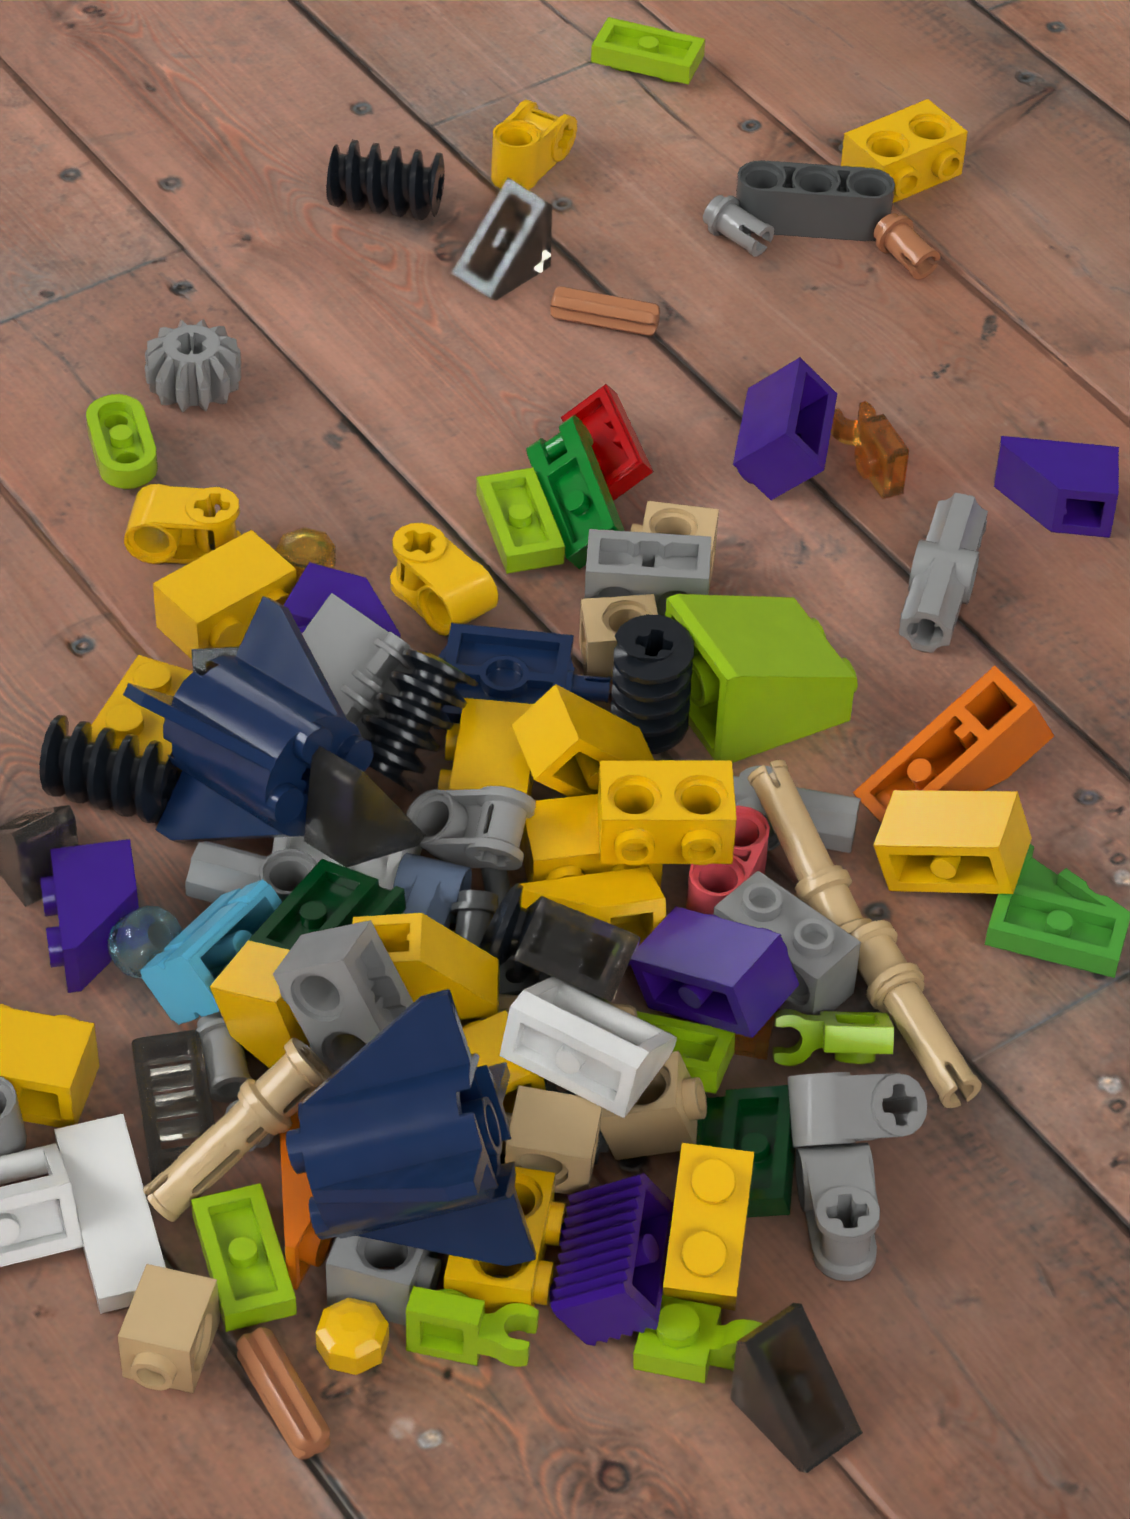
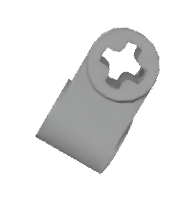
(474, 825)
(853, 1108)
(839, 1207)

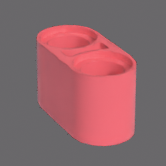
(714, 882)

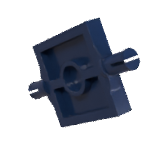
(516, 666)

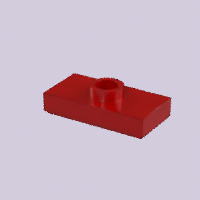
(614, 440)

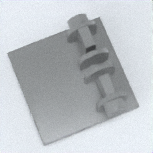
(355, 658)

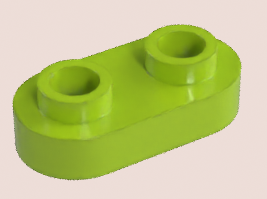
(121, 441)

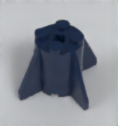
(250, 736)
(412, 1144)

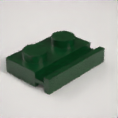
(327, 900)
(758, 1123)

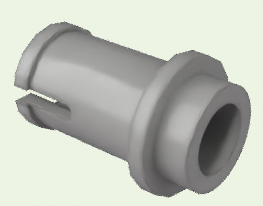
(727, 218)
(223, 1058)

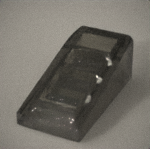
(169, 1064)

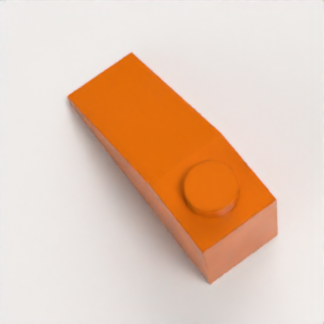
(965, 747)

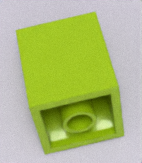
(760, 673)

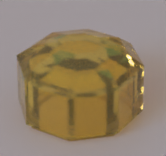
(307, 546)

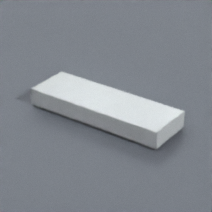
(109, 1208)

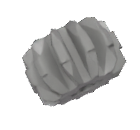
(193, 365)

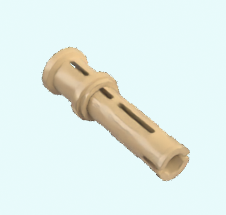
(820, 881)
(898, 990)
(261, 1109)

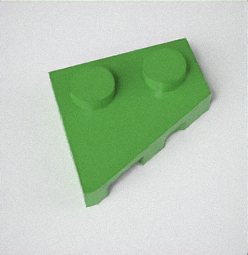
(1059, 920)

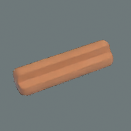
(605, 311)
(283, 1393)

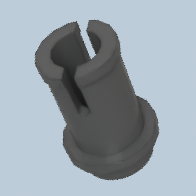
(474, 914)

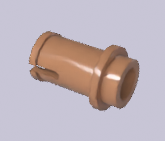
(896, 236)

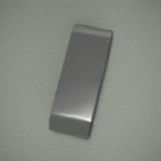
(816, 198)

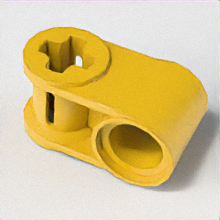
(530, 144)
(180, 523)
(439, 578)

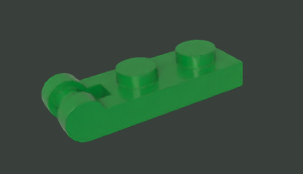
(574, 487)

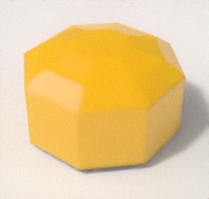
(352, 1336)

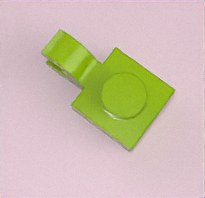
(850, 1035)
(459, 1330)
(689, 1340)

